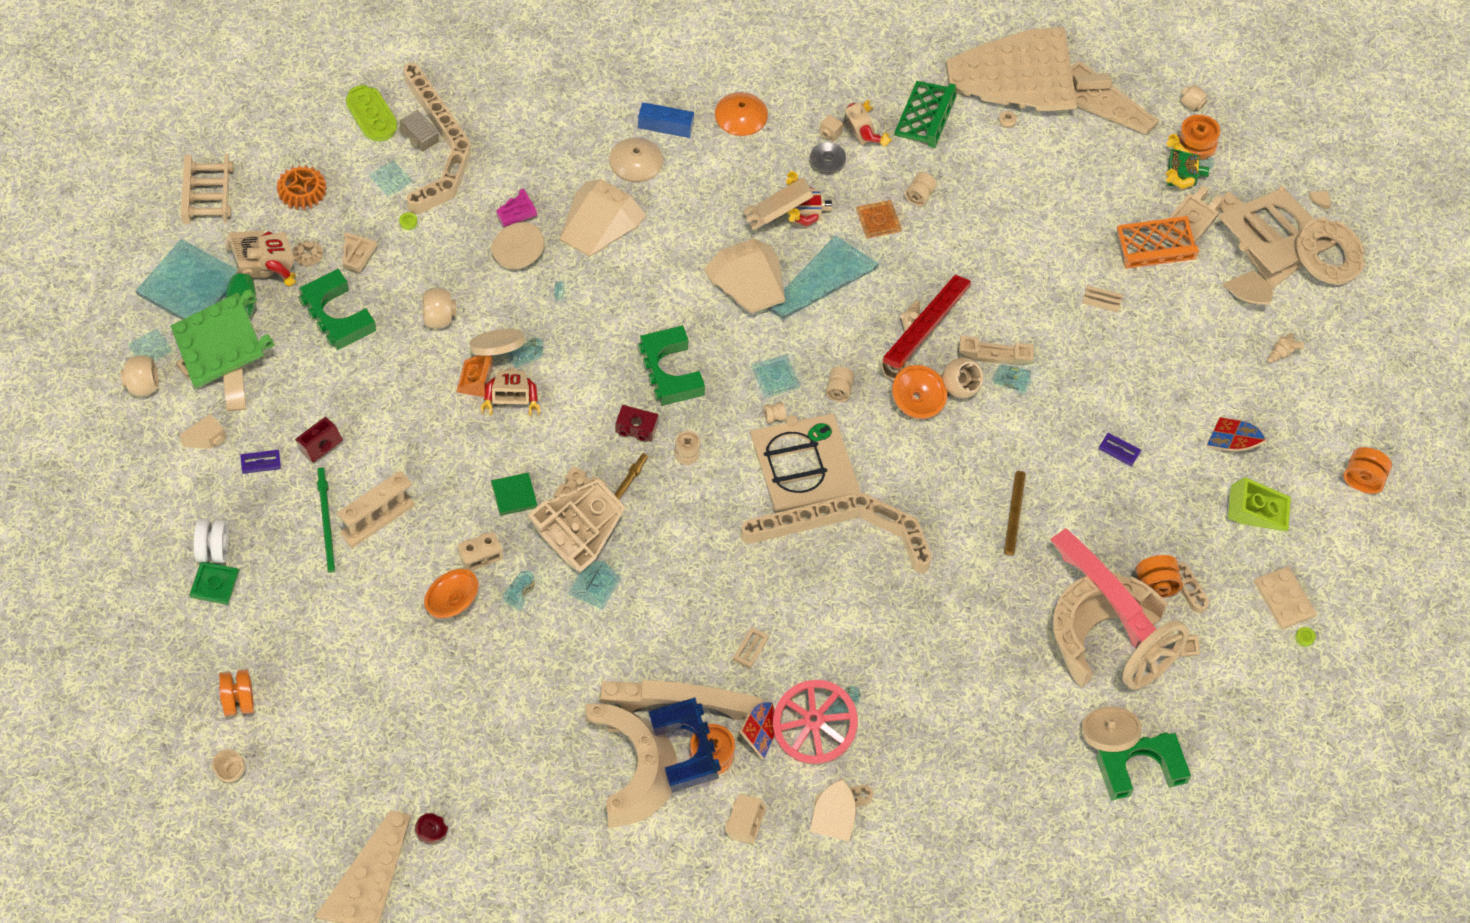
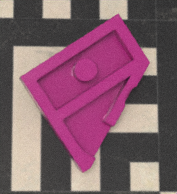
(516, 209)

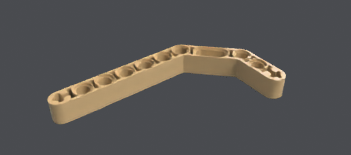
(446, 187)
(755, 531)

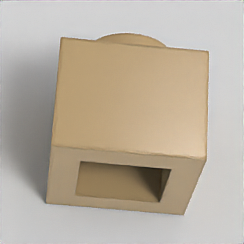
(831, 128)

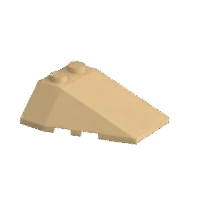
(599, 217)
(748, 274)
(578, 522)

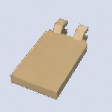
(778, 203)
(1199, 215)

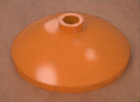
(741, 114)
(926, 385)
(451, 593)

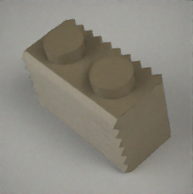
(419, 131)

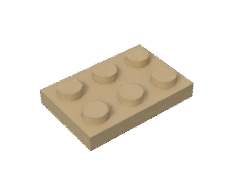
(1285, 598)

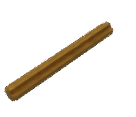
(1014, 516)

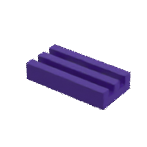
(1118, 452)
(260, 465)

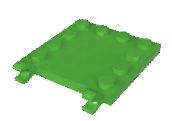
(219, 339)

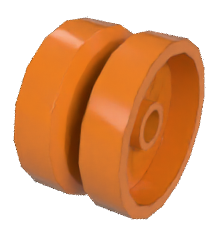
(1200, 135)
(1367, 470)
(1160, 574)
(236, 692)
(723, 743)

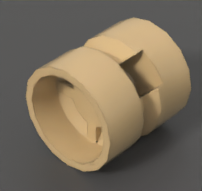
(920, 189)
(839, 384)
(687, 447)

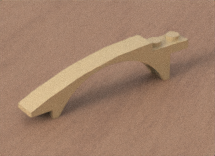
(652, 692)

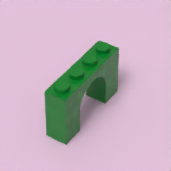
(338, 331)
(668, 387)
(1163, 749)

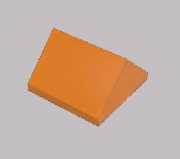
(475, 375)

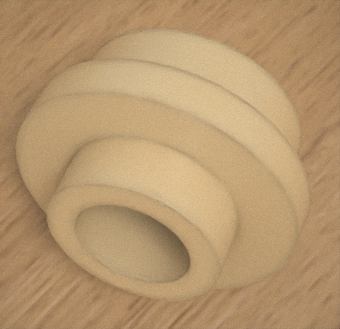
(1007, 122)

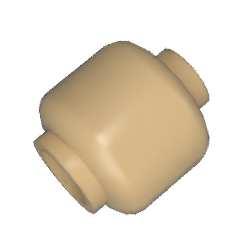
(1194, 97)

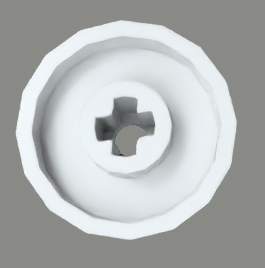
(211, 540)

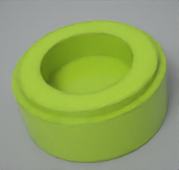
(408, 221)
(1305, 636)

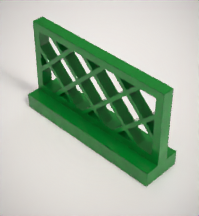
(939, 119)

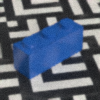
(666, 120)

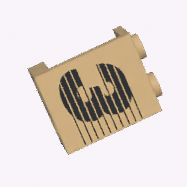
(239, 243)

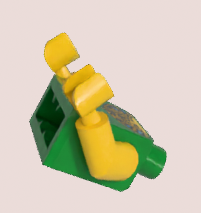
(1183, 165)

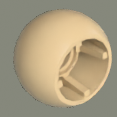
(438, 308)
(140, 375)
(969, 375)

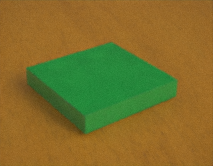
(514, 494)
(214, 583)

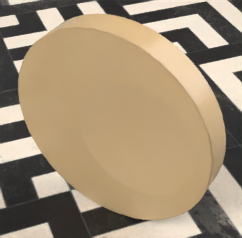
(518, 245)
(497, 342)
(1111, 729)

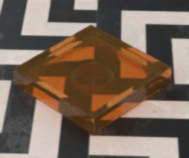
(878, 219)

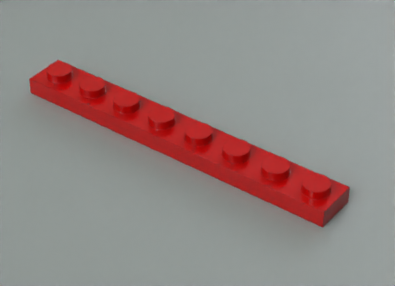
(926, 321)

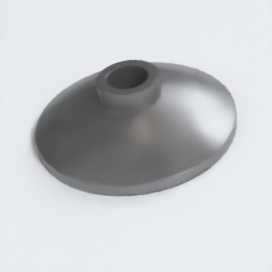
(828, 151)

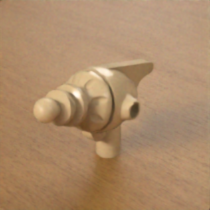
(910, 315)
(1284, 348)

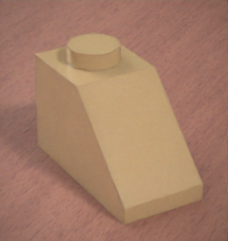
(203, 434)

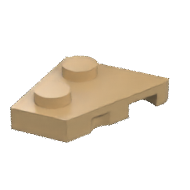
(357, 251)

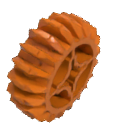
(301, 187)

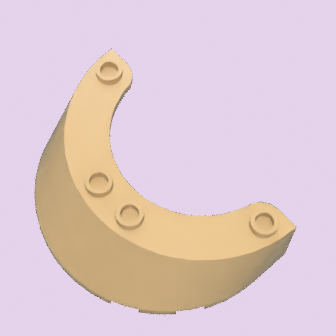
(1084, 607)
(650, 784)

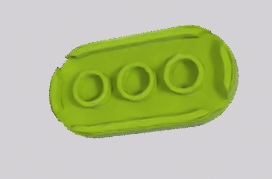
(371, 113)

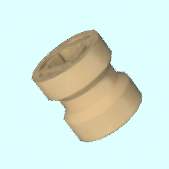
(774, 412)

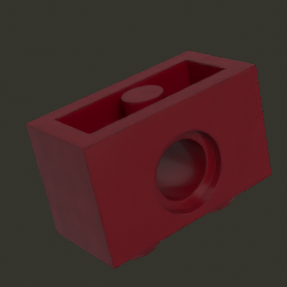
(629, 416)
(319, 439)

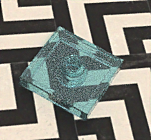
(775, 376)

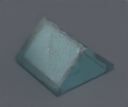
(595, 584)

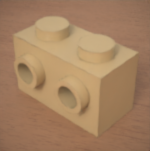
(480, 551)
(745, 818)

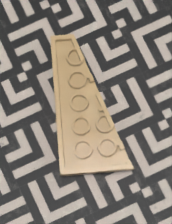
(1112, 104)
(1230, 202)
(366, 884)

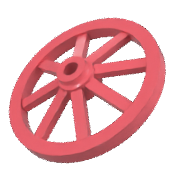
(815, 726)

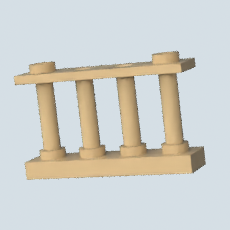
(190, 182)
(375, 509)

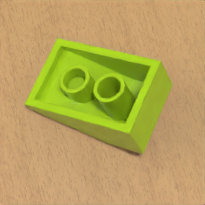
(1258, 505)

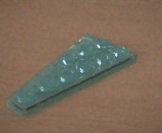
(826, 273)

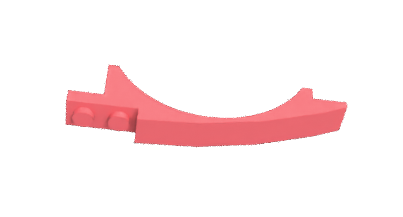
(1126, 607)

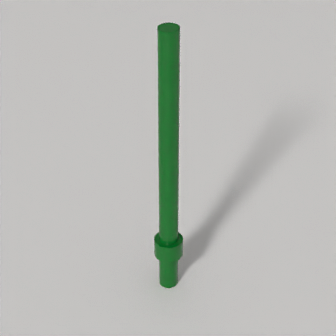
(322, 488)

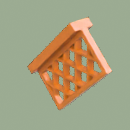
(1161, 256)

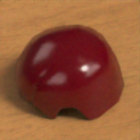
(430, 828)

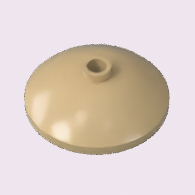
(636, 159)

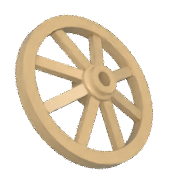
(1151, 650)

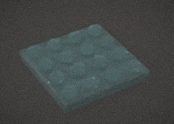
(186, 281)

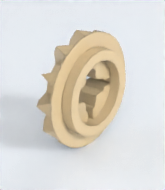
(304, 258)

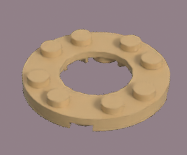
(1344, 236)

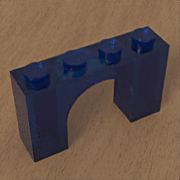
(702, 766)

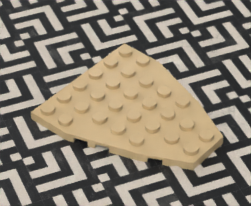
(1018, 69)

